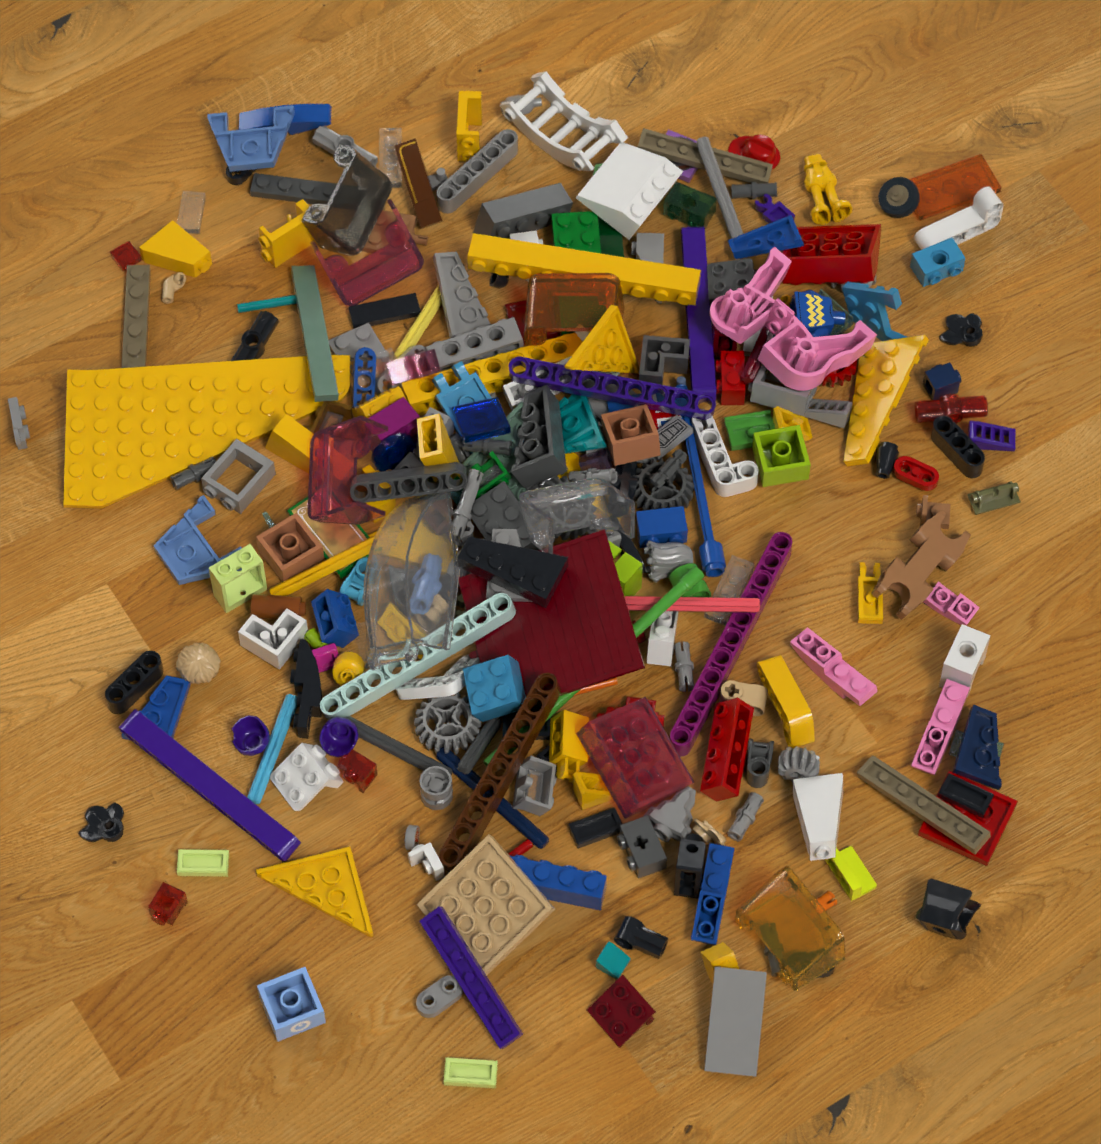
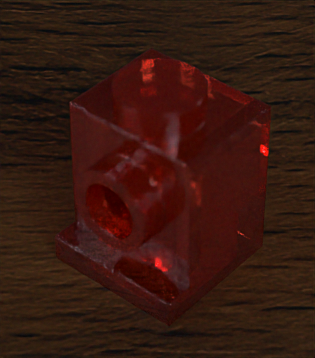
(358, 769)
(167, 897)

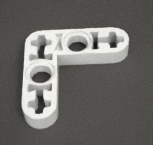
(439, 686)

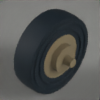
(899, 197)

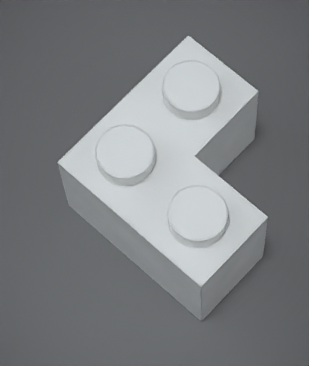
(274, 642)

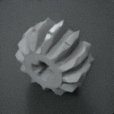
(798, 763)

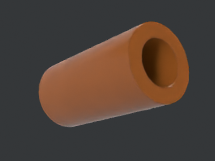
(274, 605)

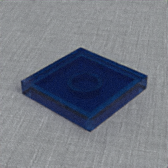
(481, 420)

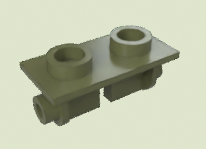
(994, 498)

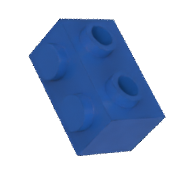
(661, 526)
(335, 618)

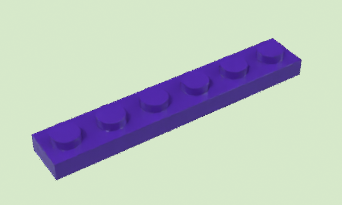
(471, 977)

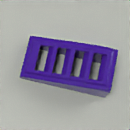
(984, 429)

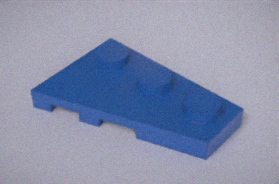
(779, 234)
(166, 704)

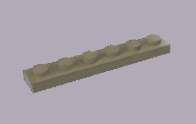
(688, 154)
(136, 316)
(924, 804)

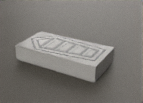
(673, 434)

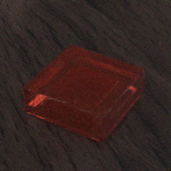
(125, 255)

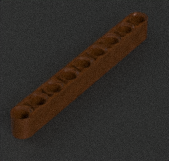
(501, 760)

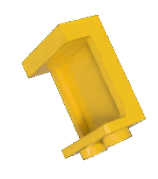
(468, 114)
(287, 239)

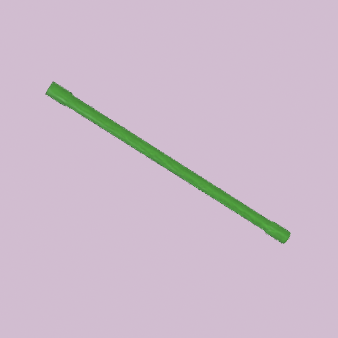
(685, 584)

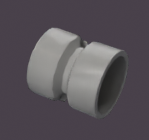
(436, 788)

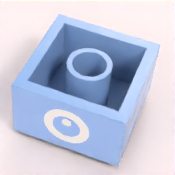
(291, 1004)

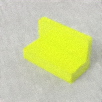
(851, 873)

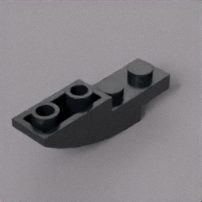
(308, 687)

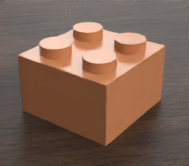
(630, 435)
(290, 547)

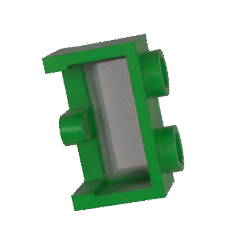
(494, 474)

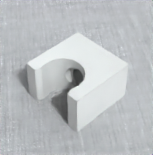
(965, 656)

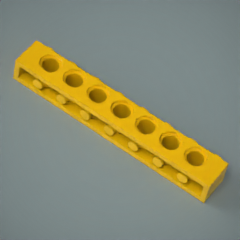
(492, 371)

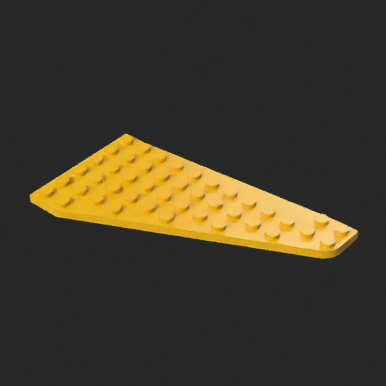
(155, 421)

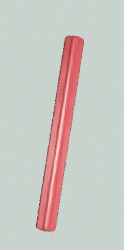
(697, 604)

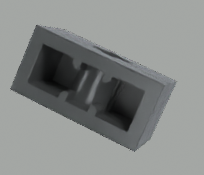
(642, 834)

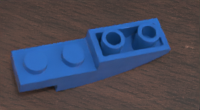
(712, 894)

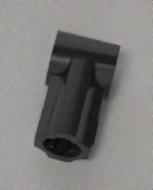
(634, 935)

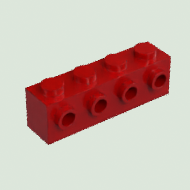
(727, 749)

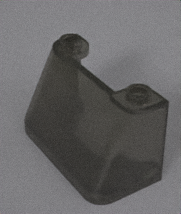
(353, 206)

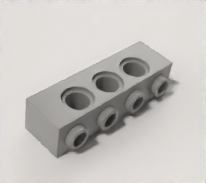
(483, 337)

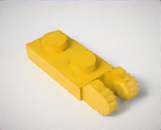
(869, 608)

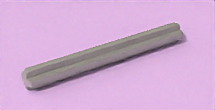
(719, 187)

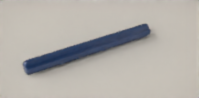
(512, 815)

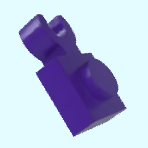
(771, 211)

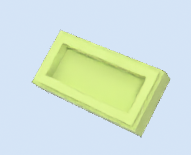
(202, 862)
(470, 1072)

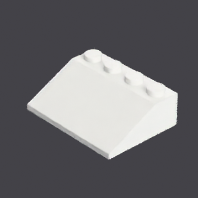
(628, 187)

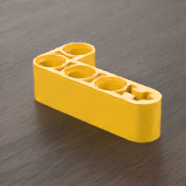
(788, 701)

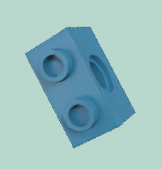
(937, 262)

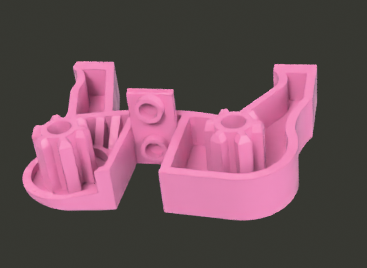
(793, 353)

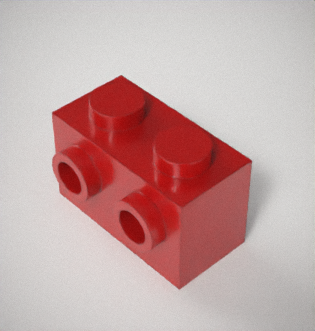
(730, 383)

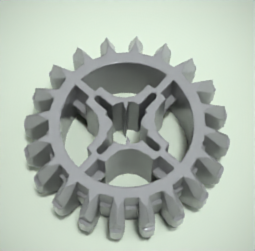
(450, 735)

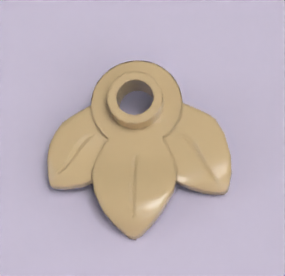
(707, 832)

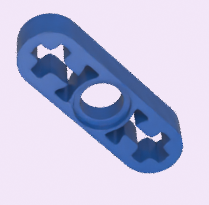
(358, 364)

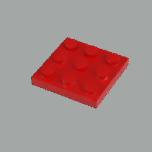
(994, 820)

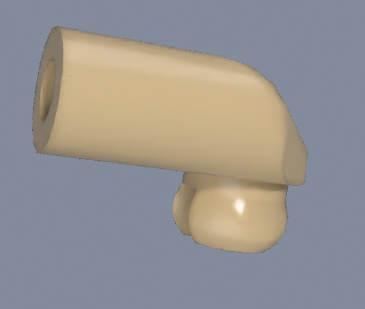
(171, 285)

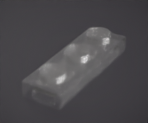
(388, 157)
(731, 586)

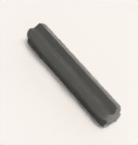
(479, 745)

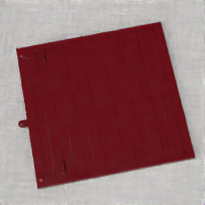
(581, 633)

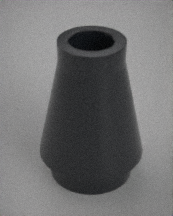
(885, 458)

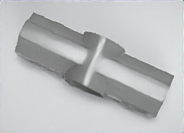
(330, 140)

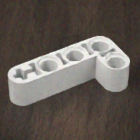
(965, 224)
(725, 470)

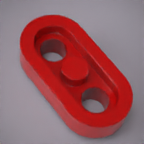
(917, 473)

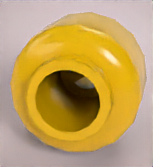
(347, 667)

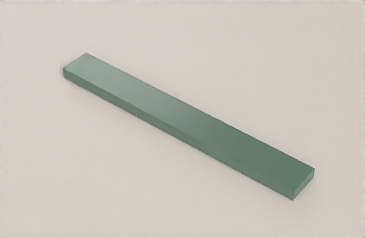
(314, 333)

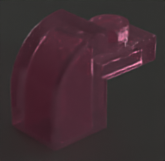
(412, 366)

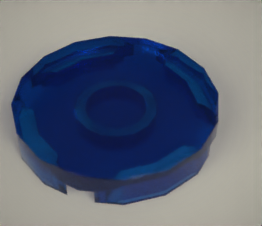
(392, 451)

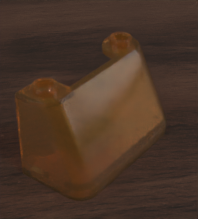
(568, 302)

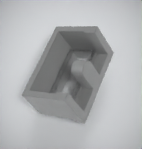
(535, 786)

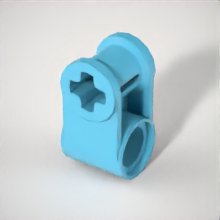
(354, 583)

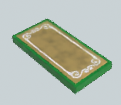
(331, 536)

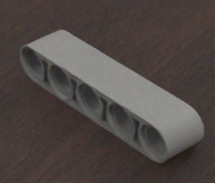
(477, 171)

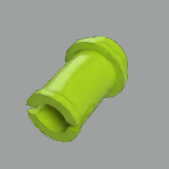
(314, 639)

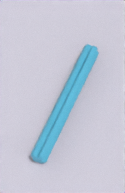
(273, 748)

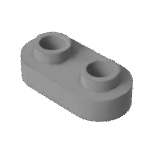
(440, 995)

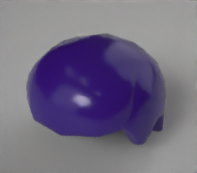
(250, 735)
(338, 736)

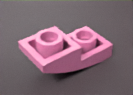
(951, 606)

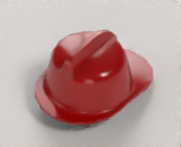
(756, 147)

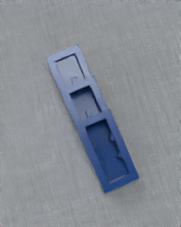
(305, 117)

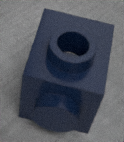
(941, 381)

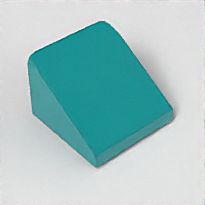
(612, 960)

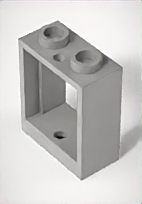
(774, 395)
(249, 457)

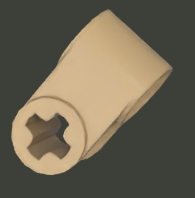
(752, 694)

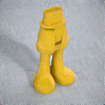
(818, 180)

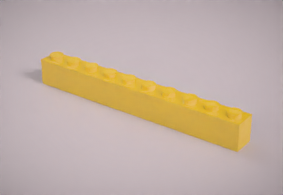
(636, 276)

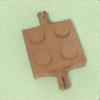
(377, 237)

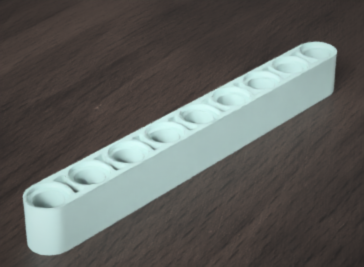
(411, 669)

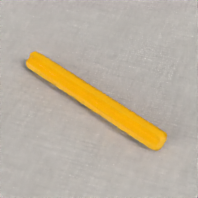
(323, 569)

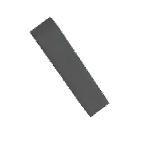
(400, 490)

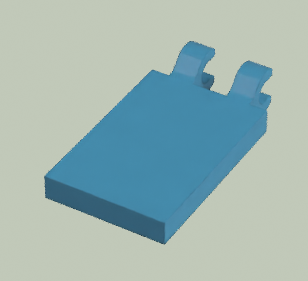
(466, 391)

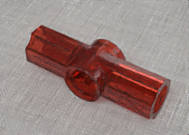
(951, 406)

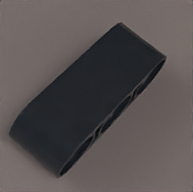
(961, 456)
(133, 692)

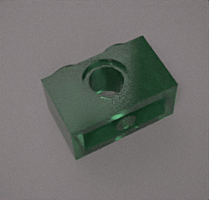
(689, 206)

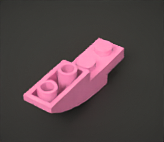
(829, 667)
(940, 727)

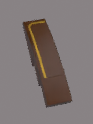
(418, 183)

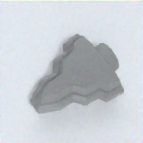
(673, 816)

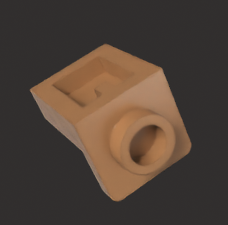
(928, 509)

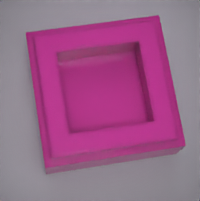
(325, 656)

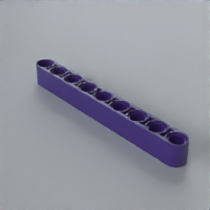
(698, 316)
(621, 396)
(209, 785)

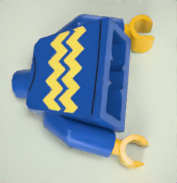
(814, 312)

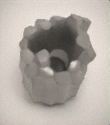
(666, 558)

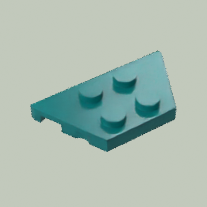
(579, 425)

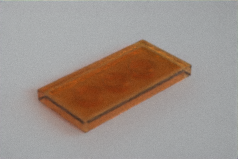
(953, 186)

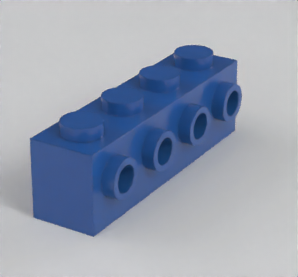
(565, 883)

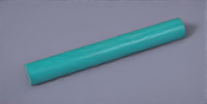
(267, 303)

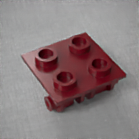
(621, 1011)

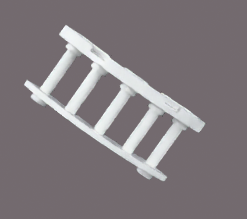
(605, 130)

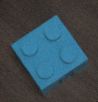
(494, 688)

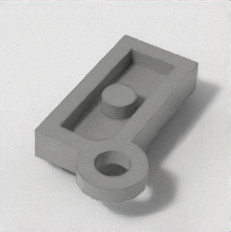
(20, 431)

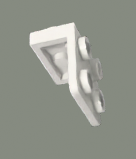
(305, 775)

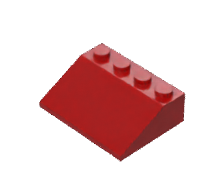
(834, 254)

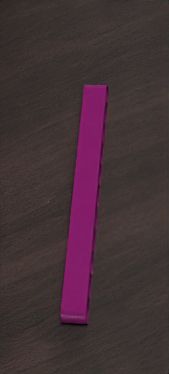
(730, 652)

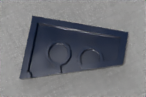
(978, 749)

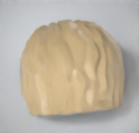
(198, 663)

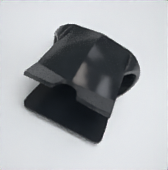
(946, 909)

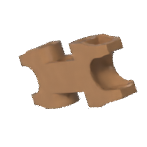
(910, 577)

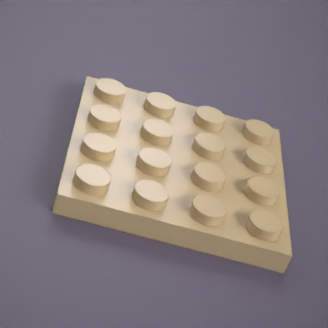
(489, 903)

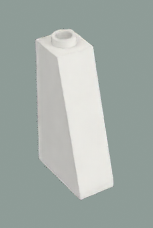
(819, 812)

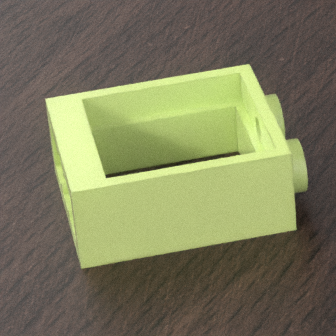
(229, 583)

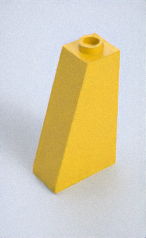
(291, 442)

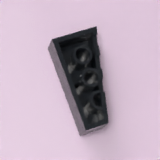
(514, 568)

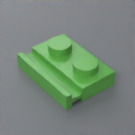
(741, 428)

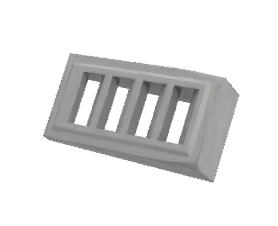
(830, 411)

